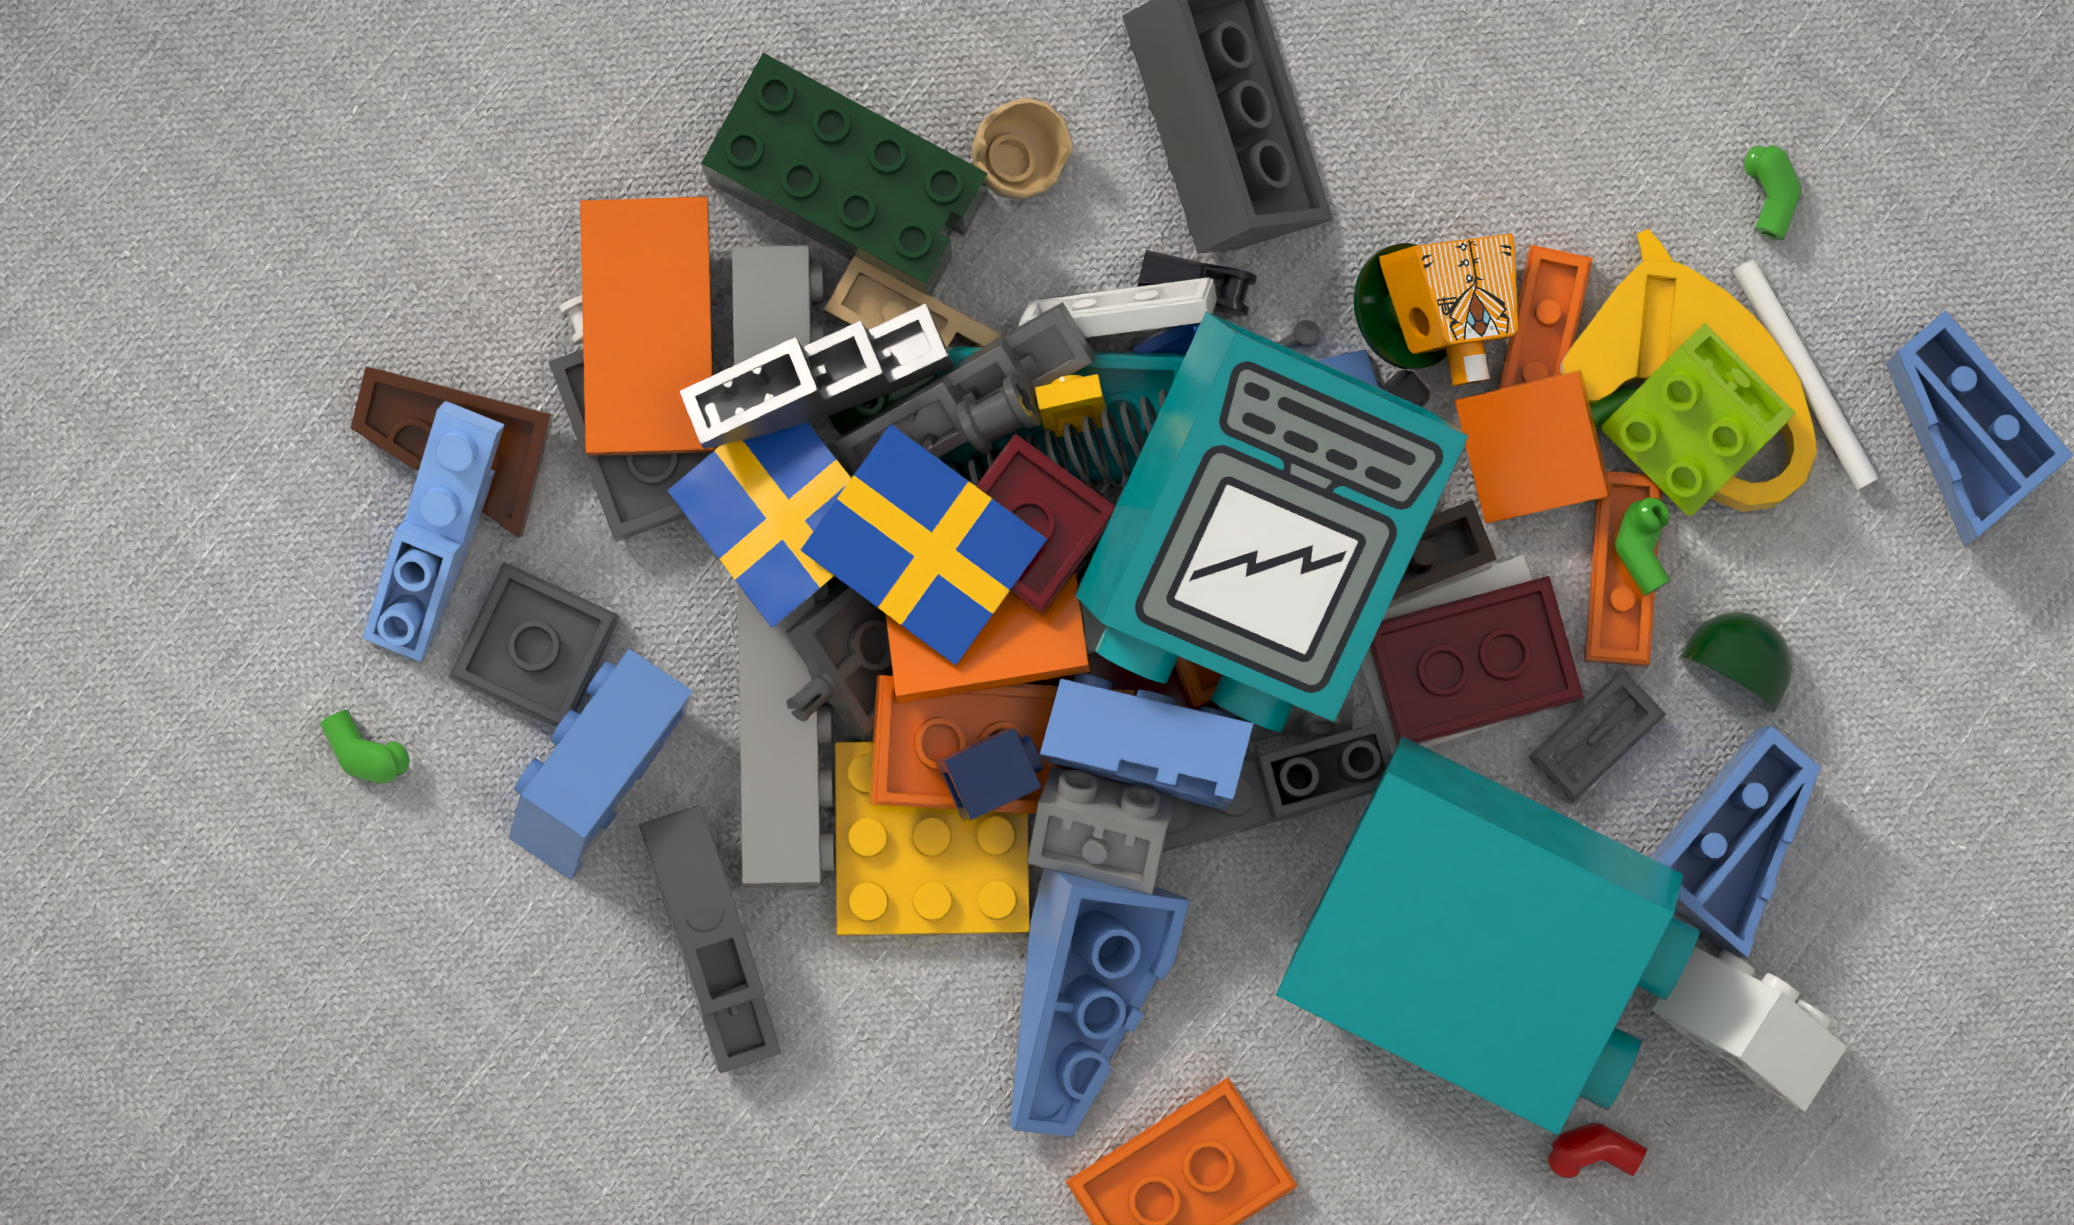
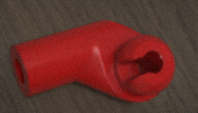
(1590, 1145)

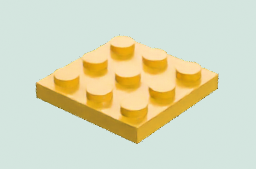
(921, 865)

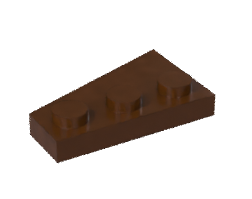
(399, 415)

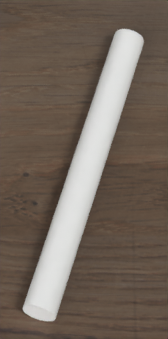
(1814, 388)

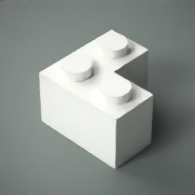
(1753, 1025)

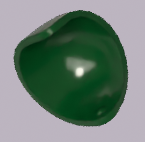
(1744, 651)

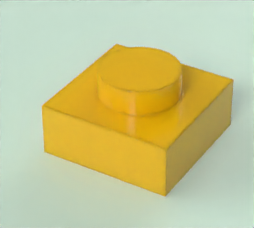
(1069, 401)

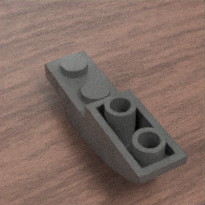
(1288, 785)
(710, 938)

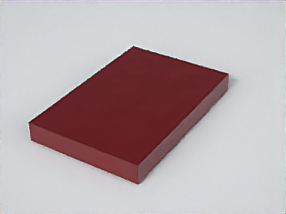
(1475, 662)

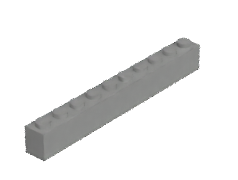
(778, 752)

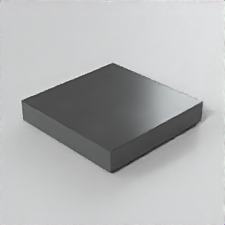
(534, 645)

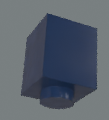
(991, 772)

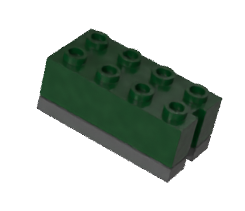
(844, 175)

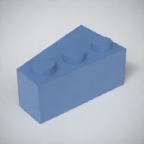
(1972, 426)

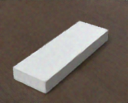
(1134, 307)

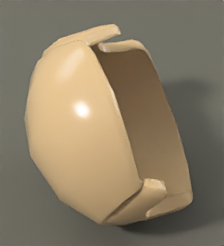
(1022, 148)

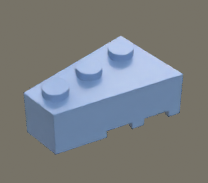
(1146, 741)
(596, 760)
(1738, 838)

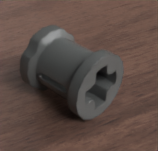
(998, 414)

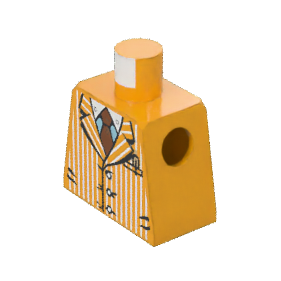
(1455, 299)

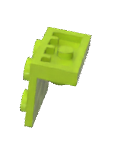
(1697, 420)

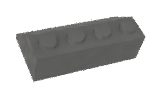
(1227, 121)

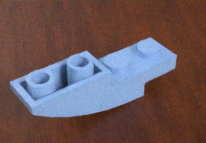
(435, 531)

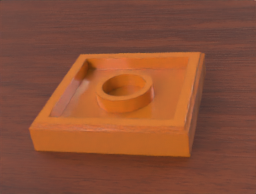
(1533, 446)

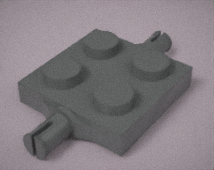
(844, 650)

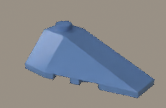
(1084, 983)

